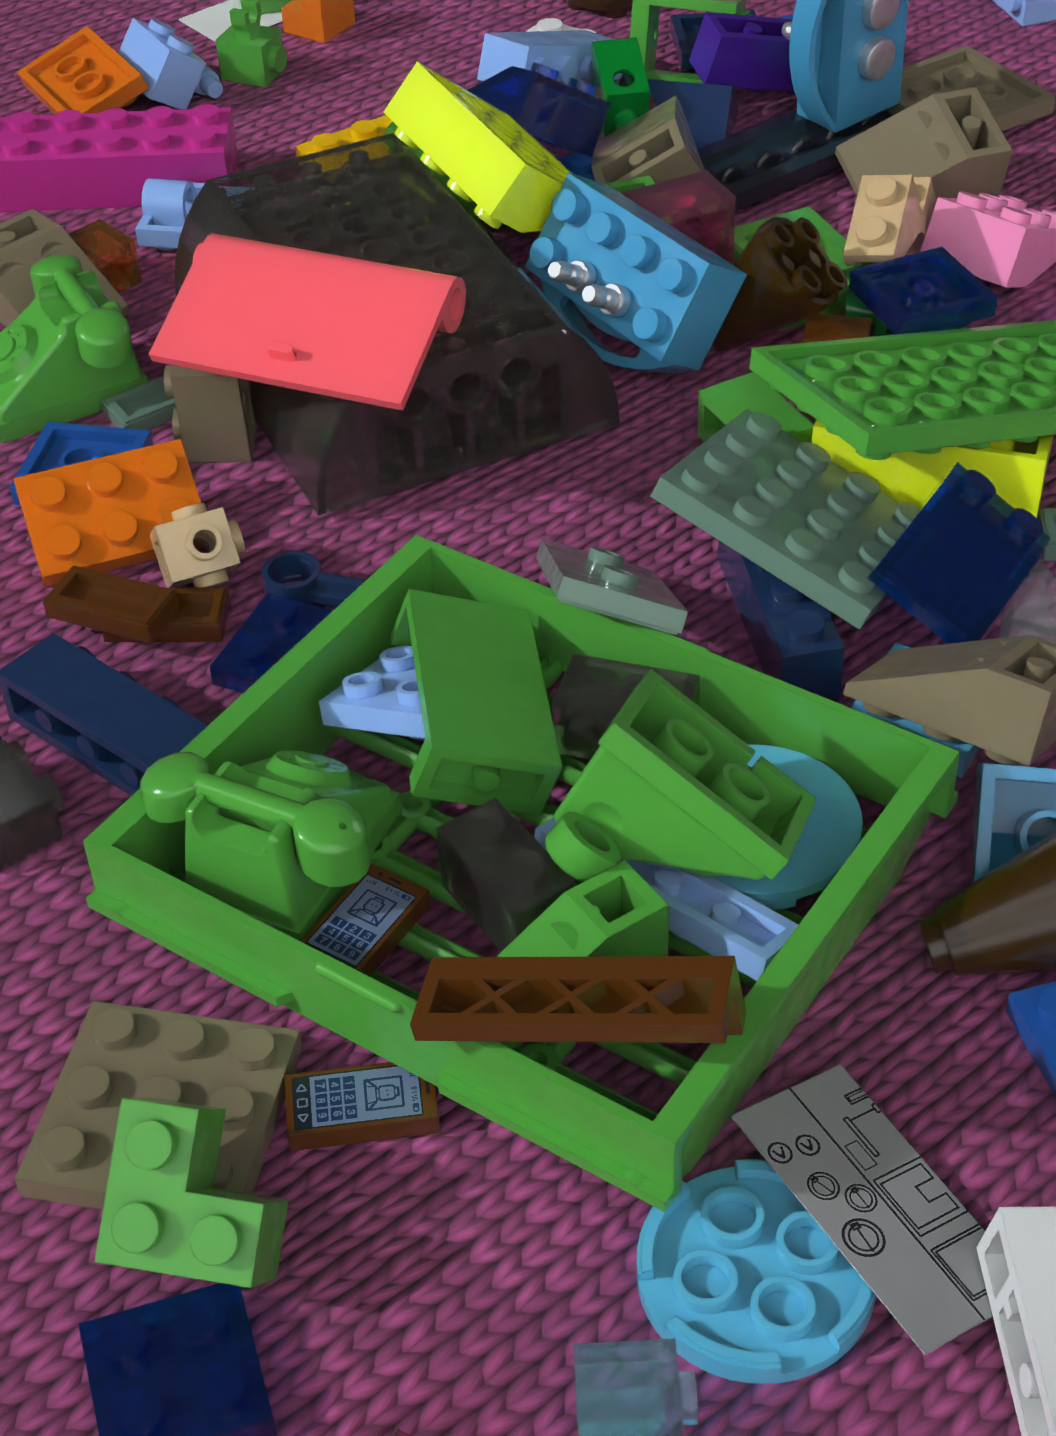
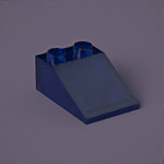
(547, 108)
(960, 557)

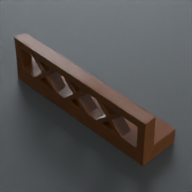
(580, 999)

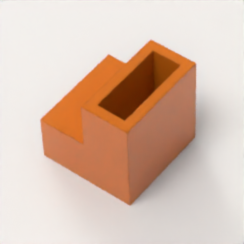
(318, 18)

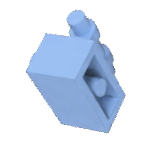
(167, 64)

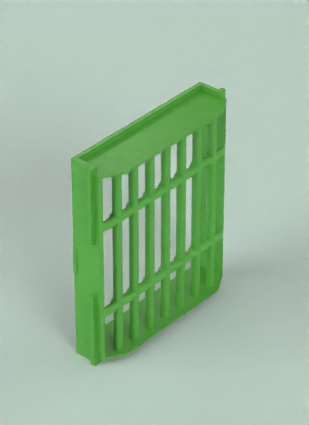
(526, 1089)

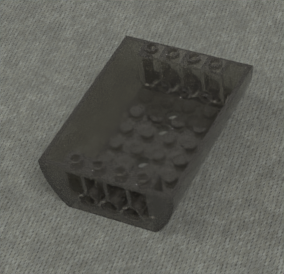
(485, 393)

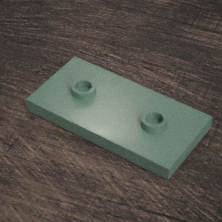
(610, 586)

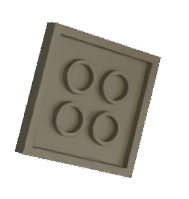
(1006, 94)
(159, 1056)

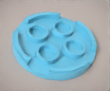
(826, 839)
(749, 1279)

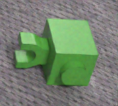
(248, 50)

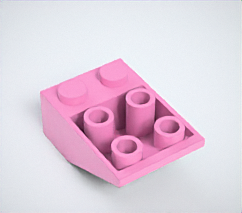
(994, 237)

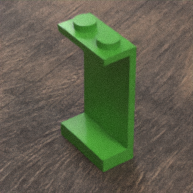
(479, 703)

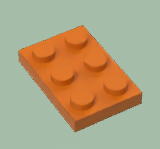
(82, 76)
(104, 508)

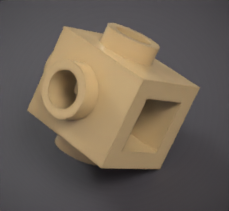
(179, 558)

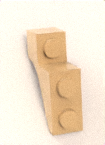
(889, 218)

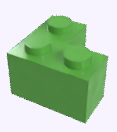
(165, 1206)

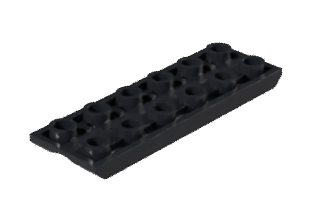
(777, 156)

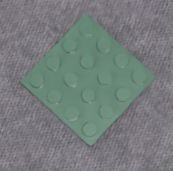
(789, 511)

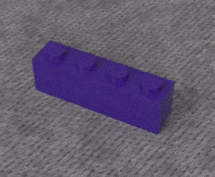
(743, 52)

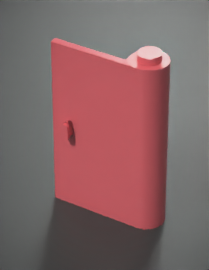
(308, 320)

